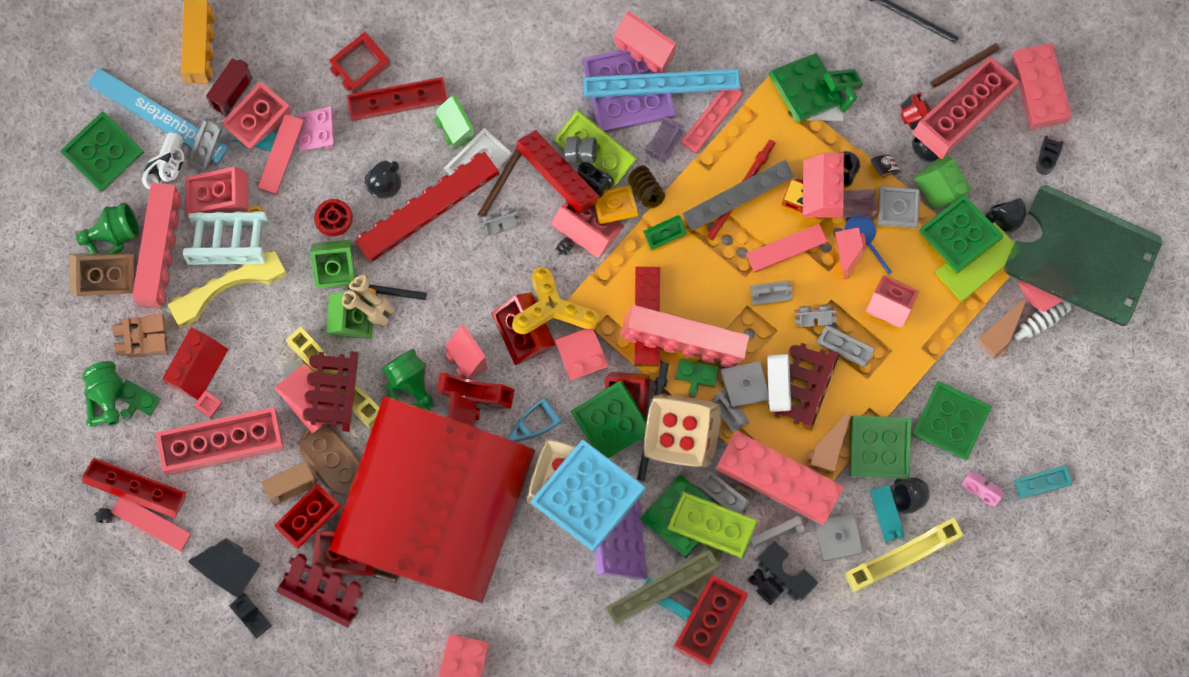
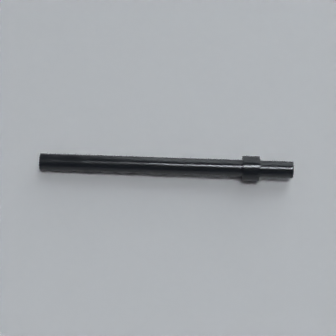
(917, 19)
(660, 383)

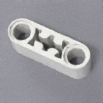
(779, 382)

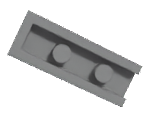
(205, 143)
(845, 346)
(723, 493)
(795, 523)

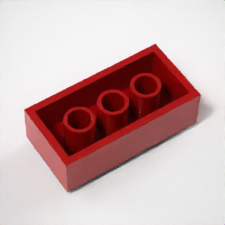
(710, 621)

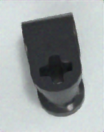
(1049, 152)
(594, 178)

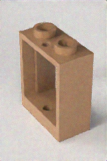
(290, 483)

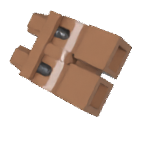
(150, 325)

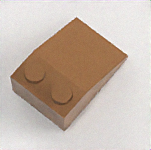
(101, 273)

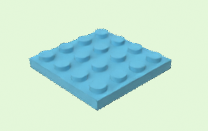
(588, 495)

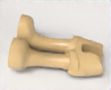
(379, 304)

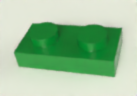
(664, 232)

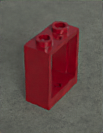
(229, 86)

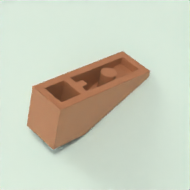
(999, 335)
(828, 449)

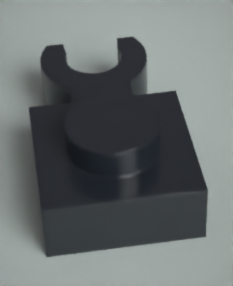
(767, 588)

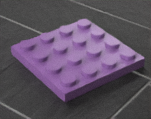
(625, 111)
(623, 549)

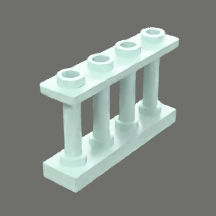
(233, 254)

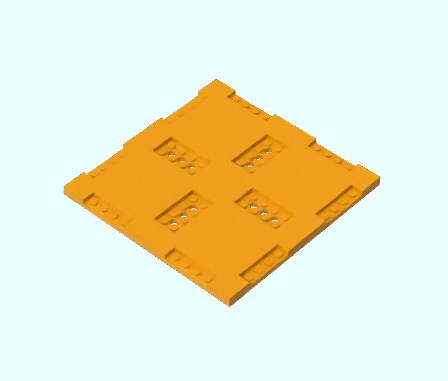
(713, 284)

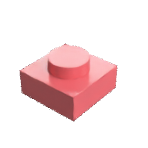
(208, 404)

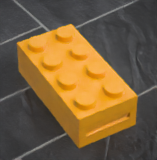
(196, 41)

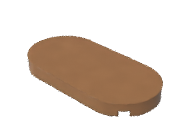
(330, 458)

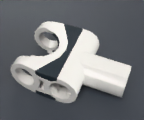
(168, 161)

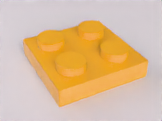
(616, 205)

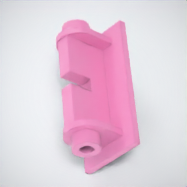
(974, 484)

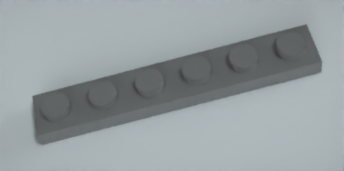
(738, 195)

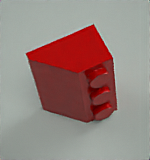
(521, 346)
(195, 364)
(307, 516)

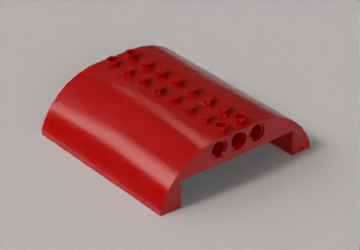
(432, 499)

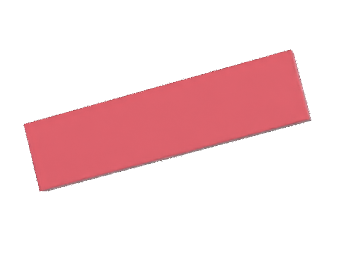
(711, 119)
(280, 154)
(786, 248)
(151, 523)

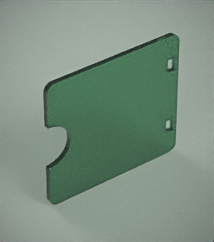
(1085, 256)

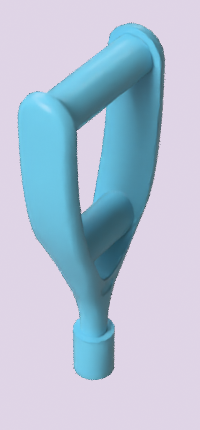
(526, 434)

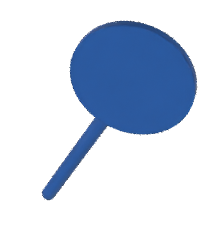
(868, 228)

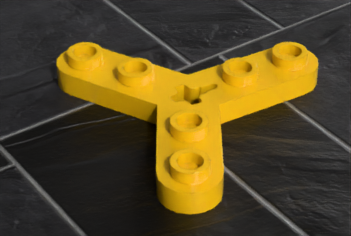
(541, 312)

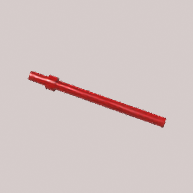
(761, 158)

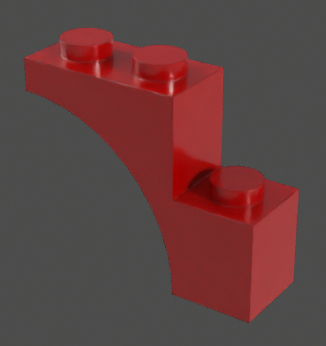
(489, 394)

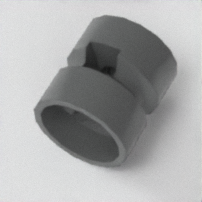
(584, 150)

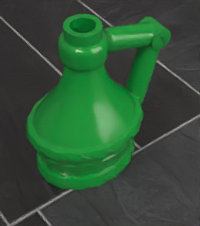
(114, 226)
(408, 375)
(102, 387)

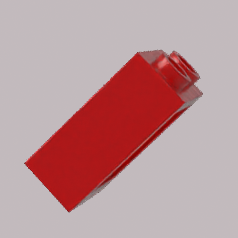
(377, 53)

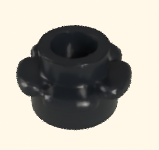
(564, 246)
(103, 514)

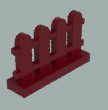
(811, 377)
(331, 398)
(321, 601)

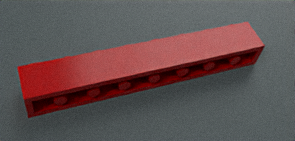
(427, 207)

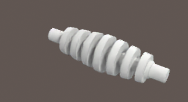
(1042, 319)

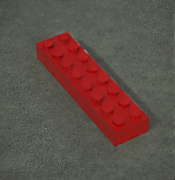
(397, 99)
(557, 171)
(647, 296)
(134, 487)

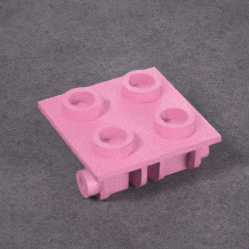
(316, 129)

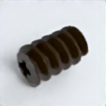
(646, 187)

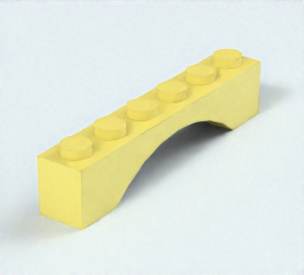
(189, 307)
(305, 347)
(903, 556)

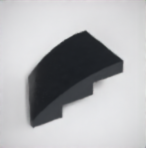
(226, 566)

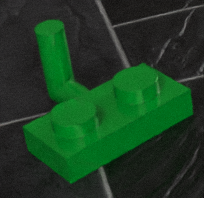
(845, 81)
(696, 374)
(137, 399)

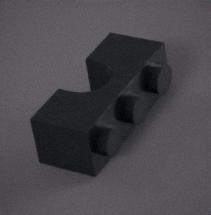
(798, 585)

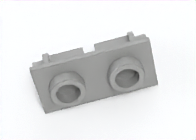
(491, 222)
(771, 292)
(823, 315)
(733, 417)

